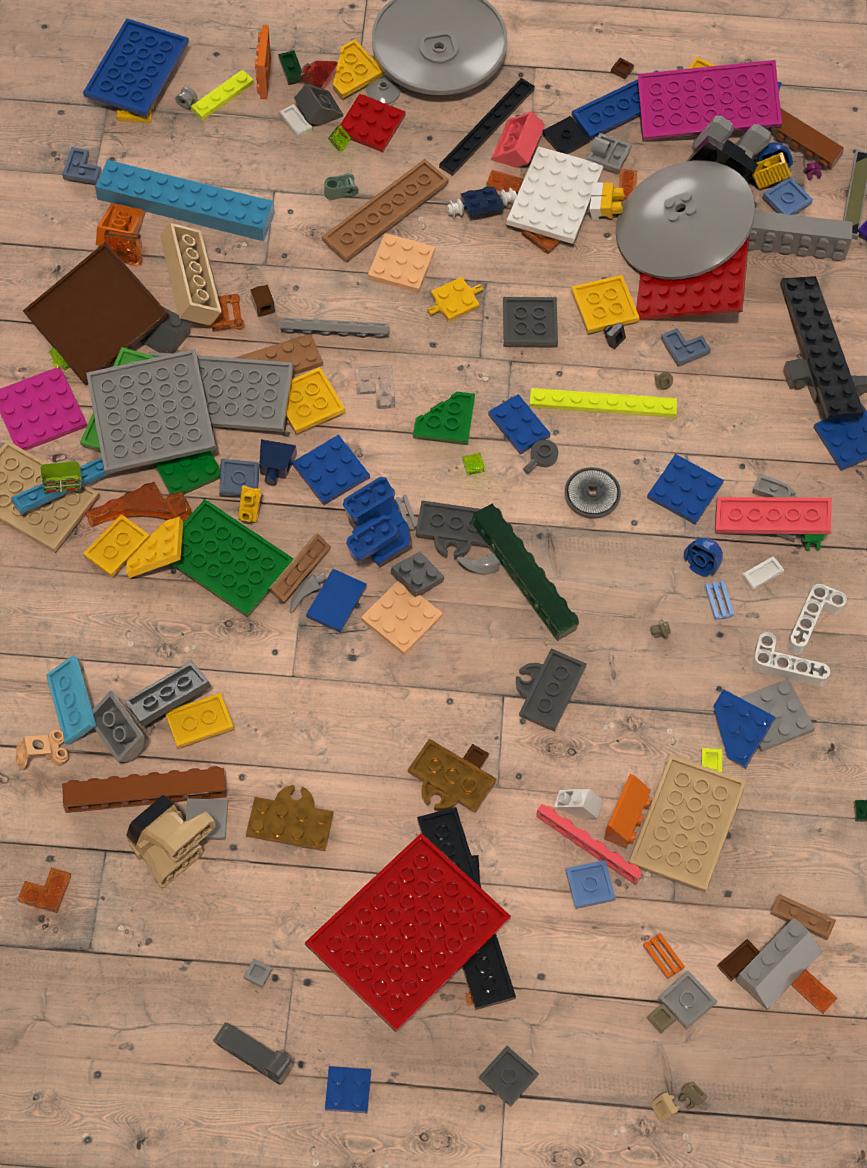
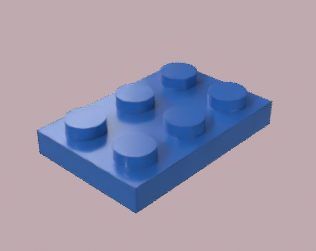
(518, 423)

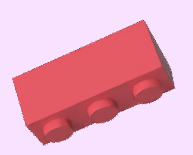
(518, 140)

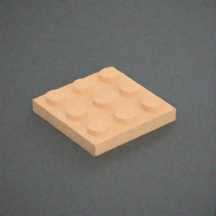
(401, 262)
(401, 617)

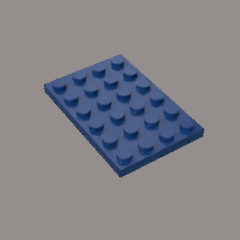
(136, 67)

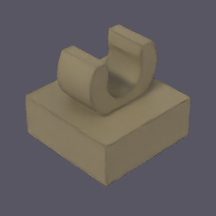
(695, 1094)

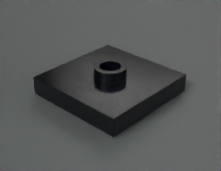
(566, 136)

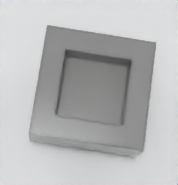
(257, 973)

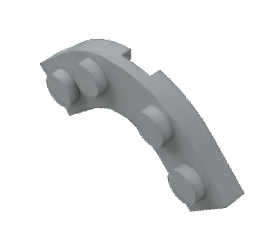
(771, 487)

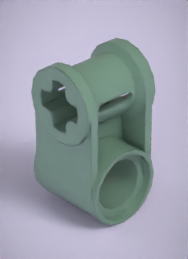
(339, 186)

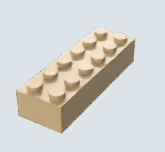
(190, 274)

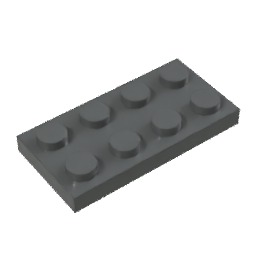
(167, 693)

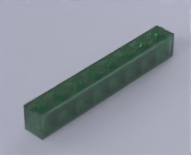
(525, 572)

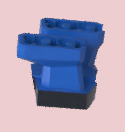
(376, 523)

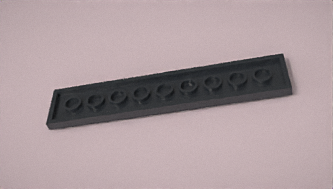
(822, 348)
(486, 970)

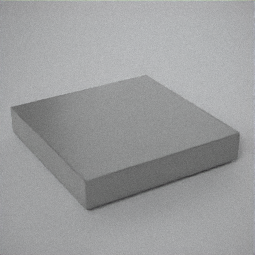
(216, 809)
(687, 1000)

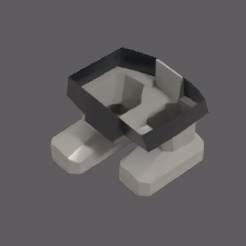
(736, 156)

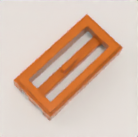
(647, 945)

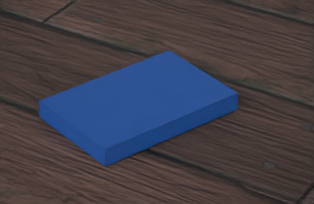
(336, 600)

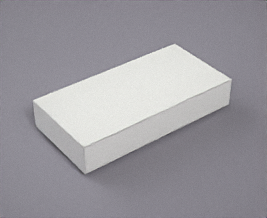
(295, 121)
(763, 573)

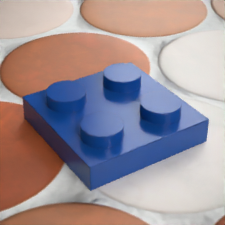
(348, 1089)

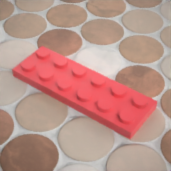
(773, 515)

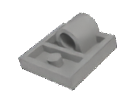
(609, 152)

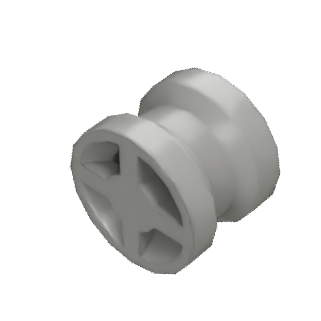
(186, 97)

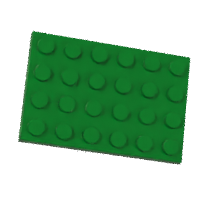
(229, 558)

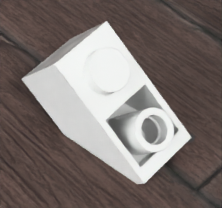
(579, 803)

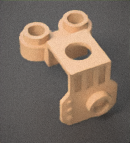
(50, 748)

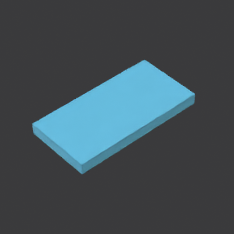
(71, 700)

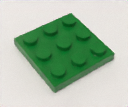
(188, 472)

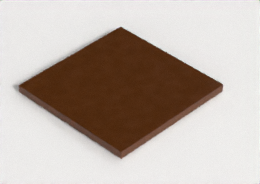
(96, 312)

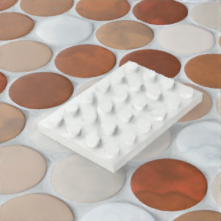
(554, 195)

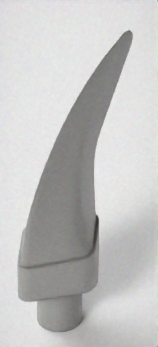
(484, 565)
(307, 586)

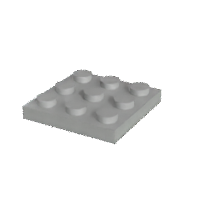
(788, 710)

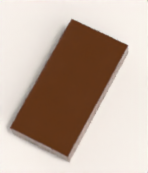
(738, 960)

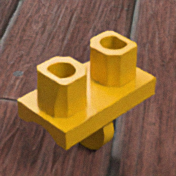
(249, 504)

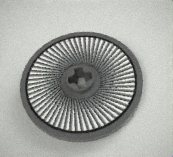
(592, 479)

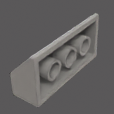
(779, 964)

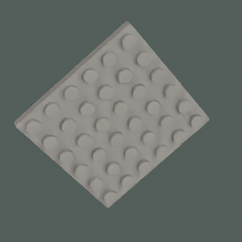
(150, 411)

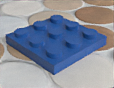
(845, 439)
(331, 470)
(685, 489)

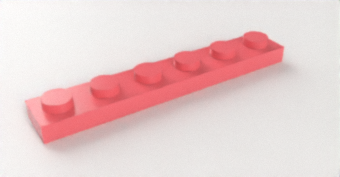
(593, 847)

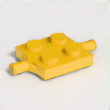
(455, 299)

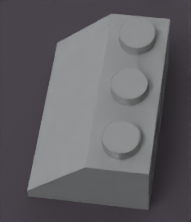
(118, 729)

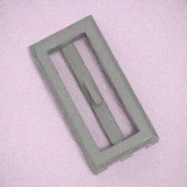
(404, 499)

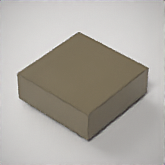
(661, 1018)

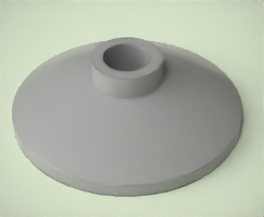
(384, 90)

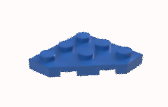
(741, 726)

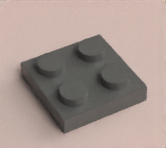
(417, 574)
(508, 1076)

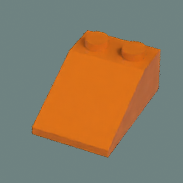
(120, 219)

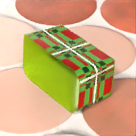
(56, 470)

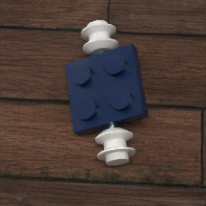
(481, 201)

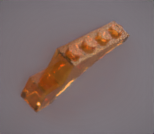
(142, 502)

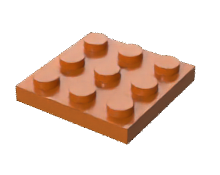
(263, 61)

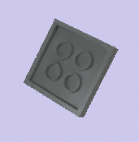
(530, 321)

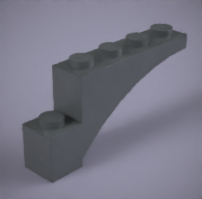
(799, 375)

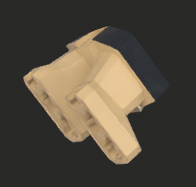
(166, 840)

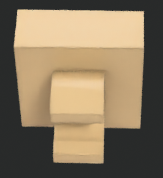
(664, 1107)

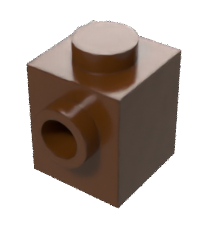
(262, 300)

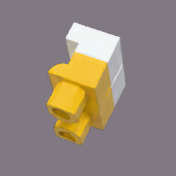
(604, 199)

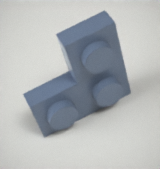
(78, 170)
(682, 350)

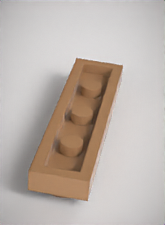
(299, 567)

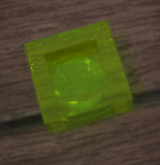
(339, 138)
(58, 360)
(473, 463)

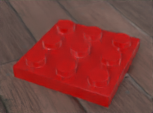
(372, 122)

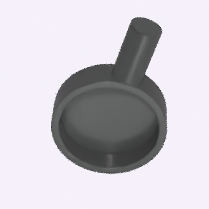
(543, 454)

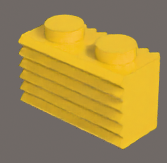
(771, 171)

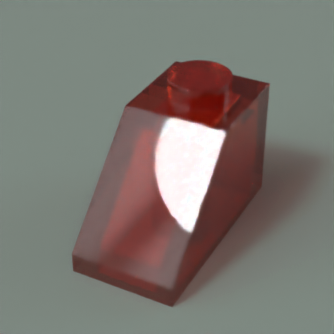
(317, 72)

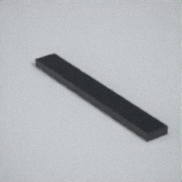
(486, 127)

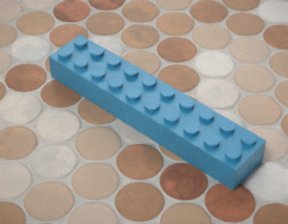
(185, 200)

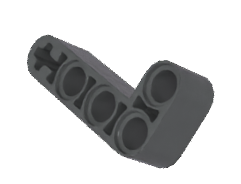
(269, 1063)

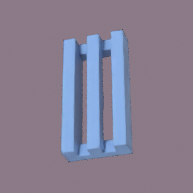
(715, 586)

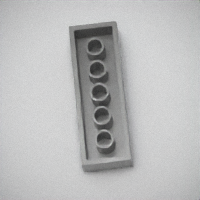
(800, 235)

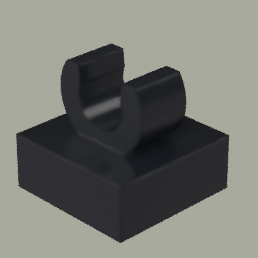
(615, 334)

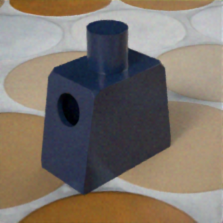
(276, 460)

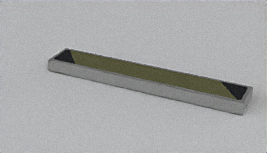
(856, 192)

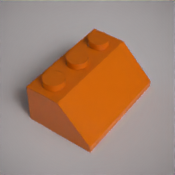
(628, 812)

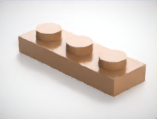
(811, 919)

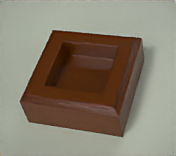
(622, 68)
(476, 756)

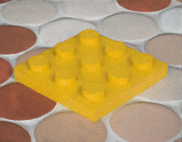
(604, 303)
(312, 401)

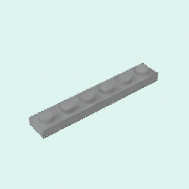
(327, 326)

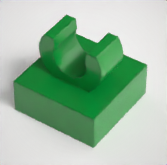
(812, 538)

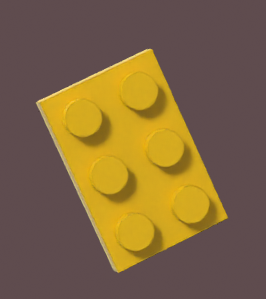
(115, 545)
(199, 720)

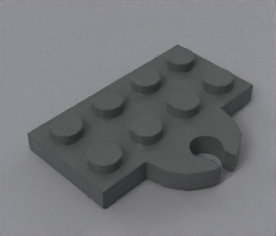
(448, 526)
(549, 688)

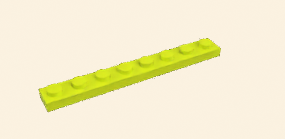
(603, 402)

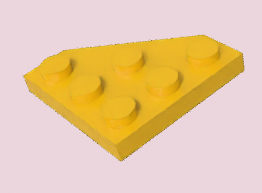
(354, 69)
(159, 549)

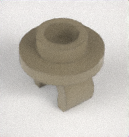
(663, 380)
(662, 629)

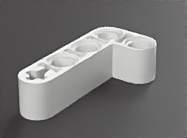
(809, 619)
(790, 662)

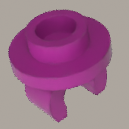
(813, 167)

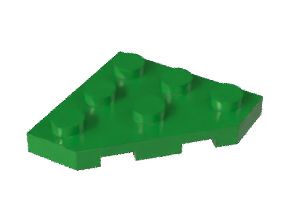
(447, 420)

